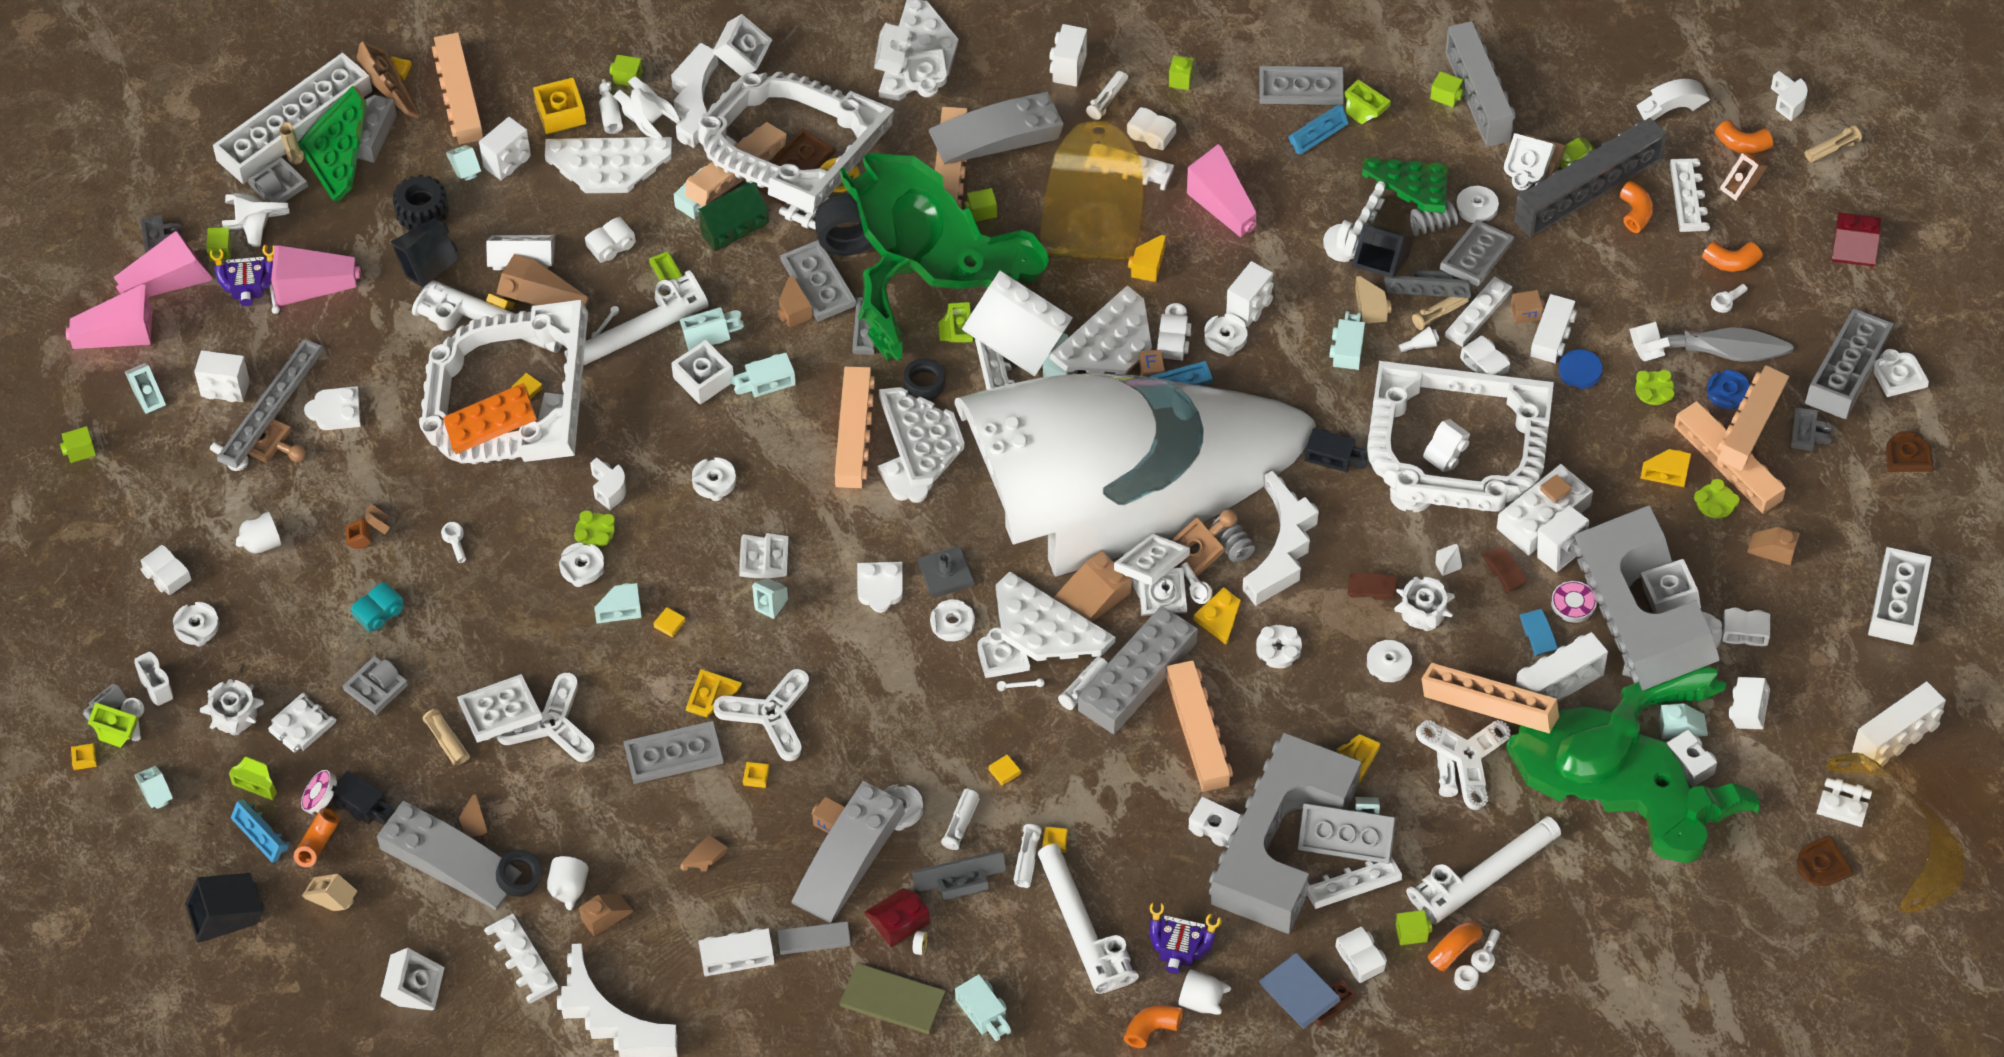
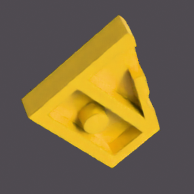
(1219, 614)
(707, 689)
(1361, 749)

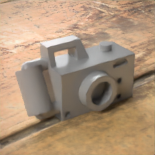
(110, 697)

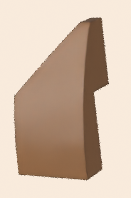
(376, 518)
(472, 819)
(704, 854)

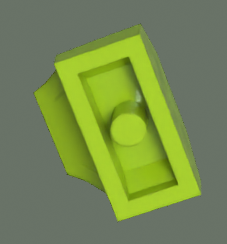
(1364, 102)
(1575, 150)
(952, 323)
(112, 724)
(253, 777)

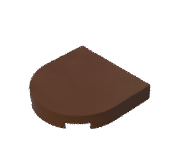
(1908, 453)
(1823, 863)

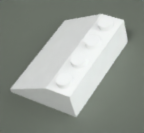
(1017, 323)

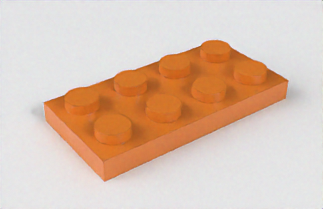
(489, 418)

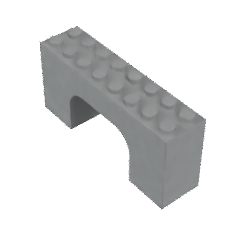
(1653, 644)
(1247, 876)

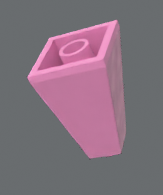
(1219, 191)
(164, 268)
(310, 274)
(117, 322)

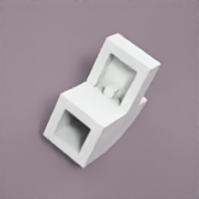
(1791, 95)
(1648, 341)
(611, 485)

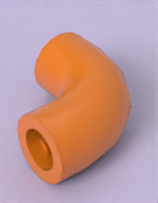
(1743, 142)
(1641, 206)
(1732, 260)
(316, 837)
(1454, 944)
(1149, 1020)

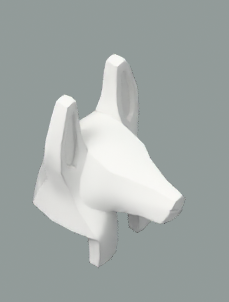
(645, 107)
(252, 215)

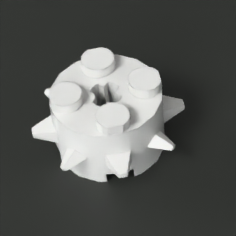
(1424, 603)
(232, 706)

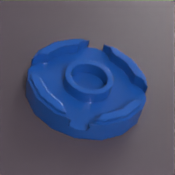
(1580, 368)
(1727, 389)

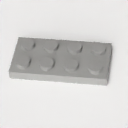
(1301, 85)
(1477, 253)
(818, 280)
(673, 752)
(1347, 833)

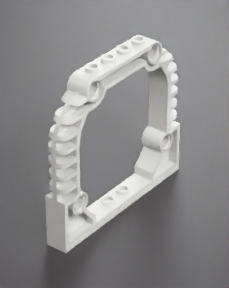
(787, 182)
(1526, 397)
(534, 441)

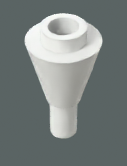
(1425, 339)

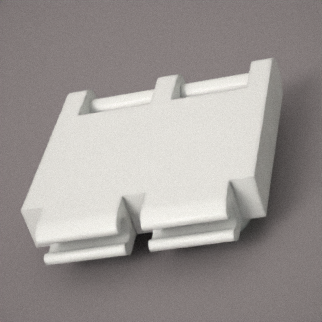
(300, 724)

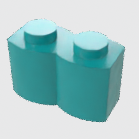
(377, 607)

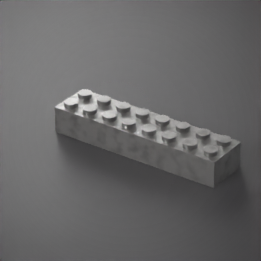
(1589, 177)

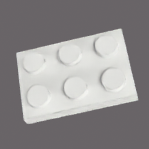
(1151, 559)

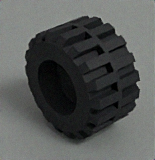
(419, 190)

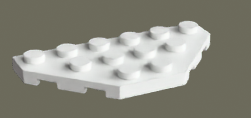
(926, 34)
(607, 163)
(1109, 338)
(923, 434)
(1044, 625)

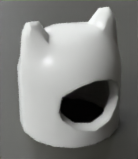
(258, 534)
(567, 879)
(1202, 993)

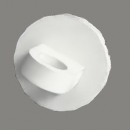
(1335, 241)

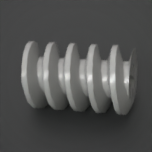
(1422, 220)
(1235, 542)

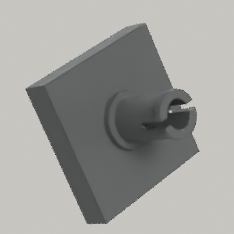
(945, 572)

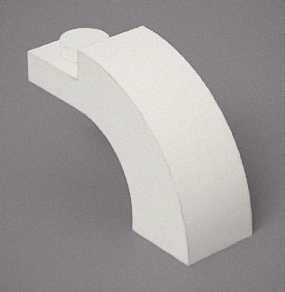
(1672, 95)

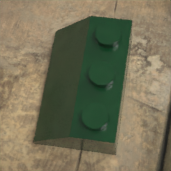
(733, 216)

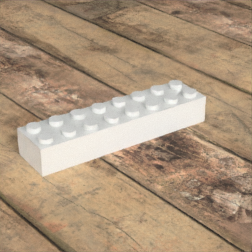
(259, 140)

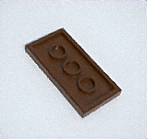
(803, 151)

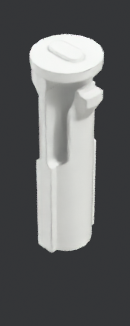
(1106, 96)
(1069, 697)
(1447, 781)
(960, 820)
(1026, 856)

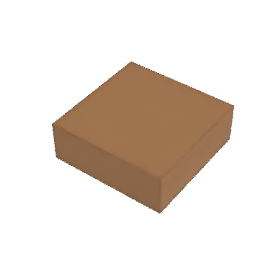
(1555, 489)

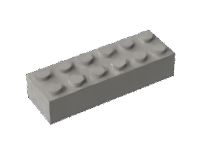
(1481, 85)
(1137, 669)

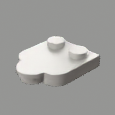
(925, 72)
(1527, 161)
(1899, 373)
(335, 408)
(898, 483)
(880, 584)
(999, 656)

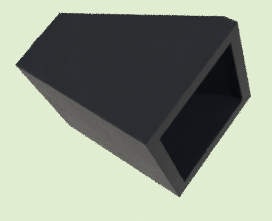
(1382, 250)
(425, 251)
(223, 905)

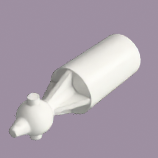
(609, 109)

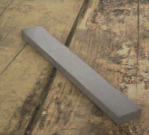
(270, 404)

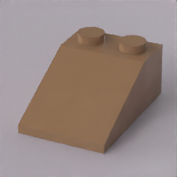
(1095, 588)

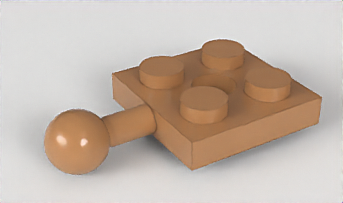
(274, 440)
(1210, 547)

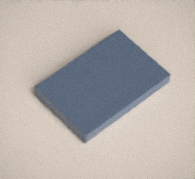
(1299, 990)

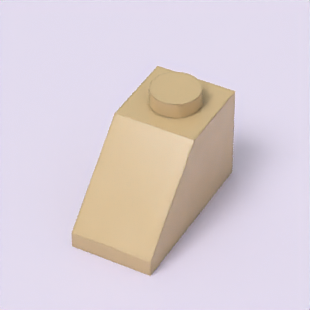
(1371, 302)
(330, 892)

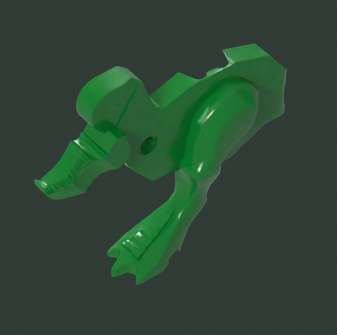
(926, 232)
(1608, 760)

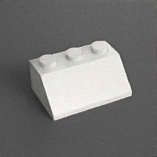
(537, 247)

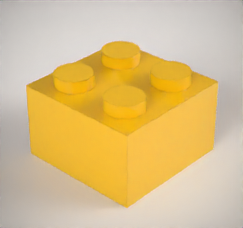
(559, 105)

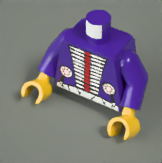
(245, 277)
(1181, 940)

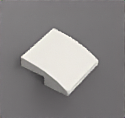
(763, 556)

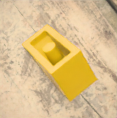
(1148, 259)
(1667, 468)

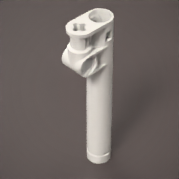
(684, 300)
(447, 306)
(1446, 896)
(1104, 967)

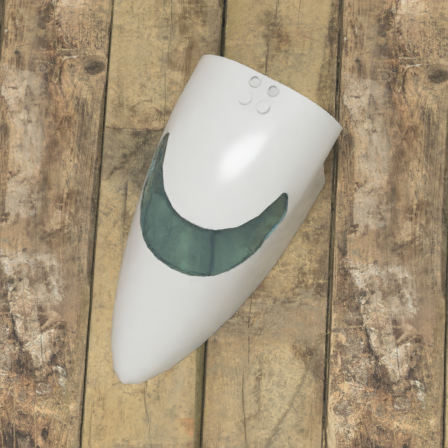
(1124, 457)

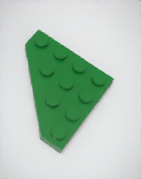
(334, 144)
(1411, 180)

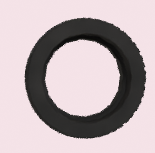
(840, 239)

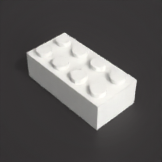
(1533, 508)
(1899, 596)
(1566, 669)
(1900, 724)

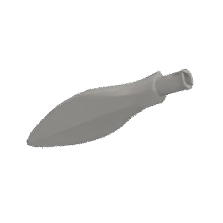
(1732, 344)

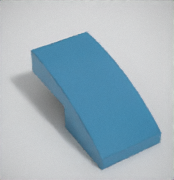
(1538, 631)

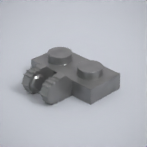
(155, 230)
(1804, 430)

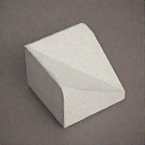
(1448, 559)

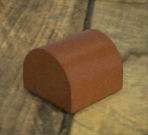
(358, 534)

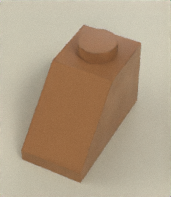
(1743, 176)
(794, 304)
(1774, 544)
(603, 912)

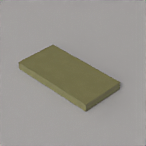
(892, 998)

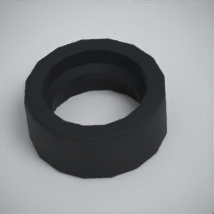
(924, 365)
(518, 890)

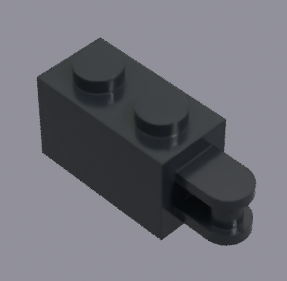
(1334, 451)
(361, 800)

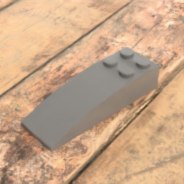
(998, 128)
(1848, 364)
(848, 851)
(444, 854)

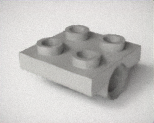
(277, 182)
(375, 684)

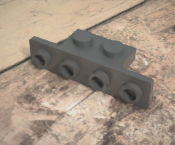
(1429, 283)
(960, 876)

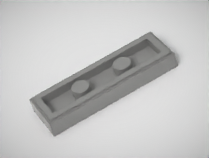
(861, 341)
(813, 938)

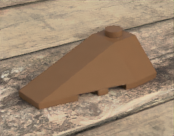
(384, 76)
(533, 283)

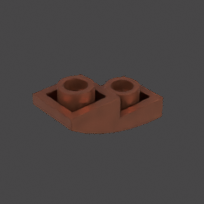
(1504, 565)
(1371, 584)
(1346, 996)

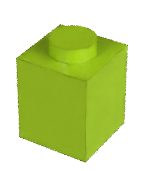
(625, 68)
(1181, 72)
(1447, 89)
(981, 204)
(219, 239)
(77, 445)
(1413, 927)

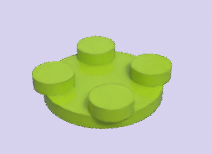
(1654, 387)
(1716, 500)
(594, 529)

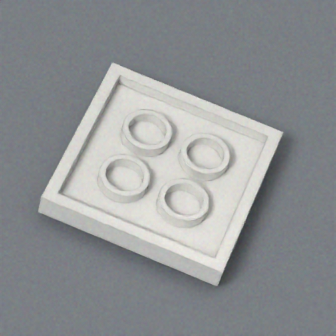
(499, 708)

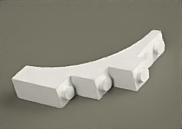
(690, 82)
(1281, 567)
(630, 1034)

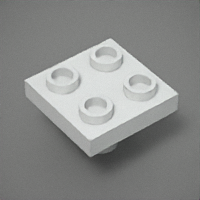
(1166, 591)

